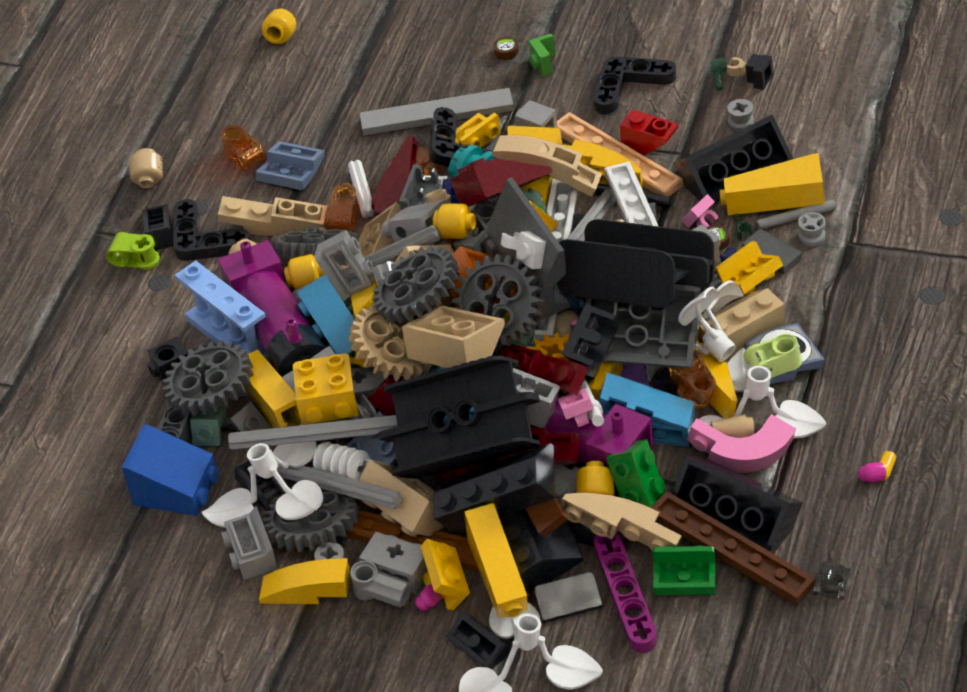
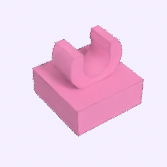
(700, 212)
(576, 406)

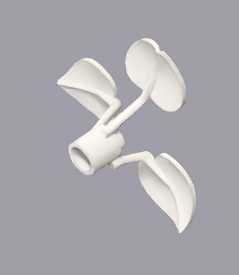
(703, 307)
(755, 384)
(293, 505)
(566, 669)

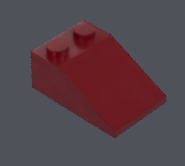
(486, 180)

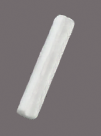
(362, 190)

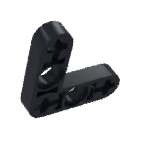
(625, 67)
(443, 149)
(198, 241)

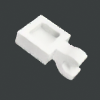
(528, 247)

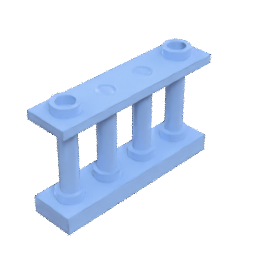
(220, 309)

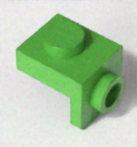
(540, 52)

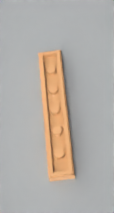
(653, 175)

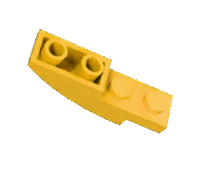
(599, 157)

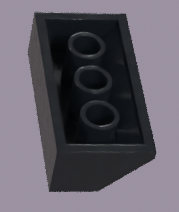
(740, 152)
(509, 484)
(737, 501)
(537, 557)

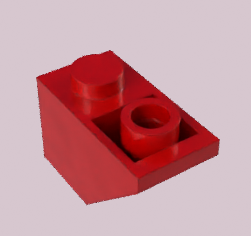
(645, 132)

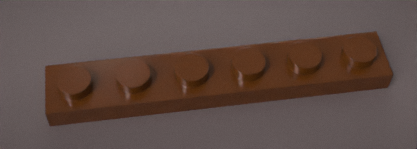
(733, 548)

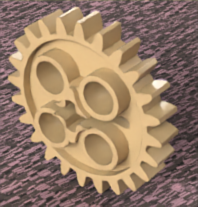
(383, 345)

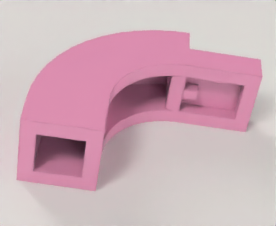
(745, 453)

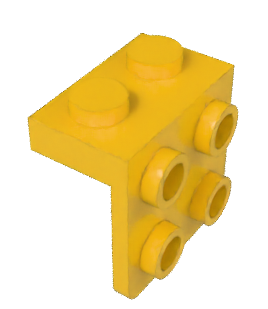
(324, 389)

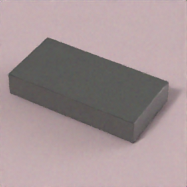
(772, 246)

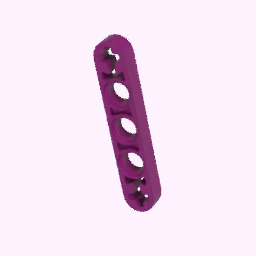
(628, 601)

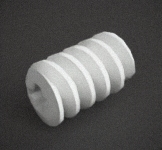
(340, 460)

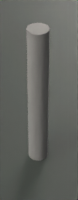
(794, 215)

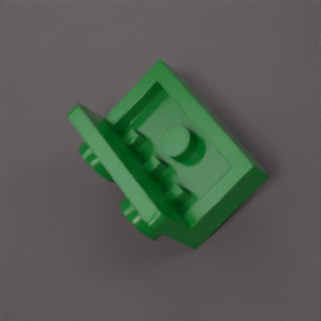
(637, 474)
(684, 570)

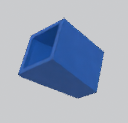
(168, 473)

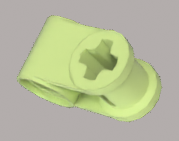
(776, 354)

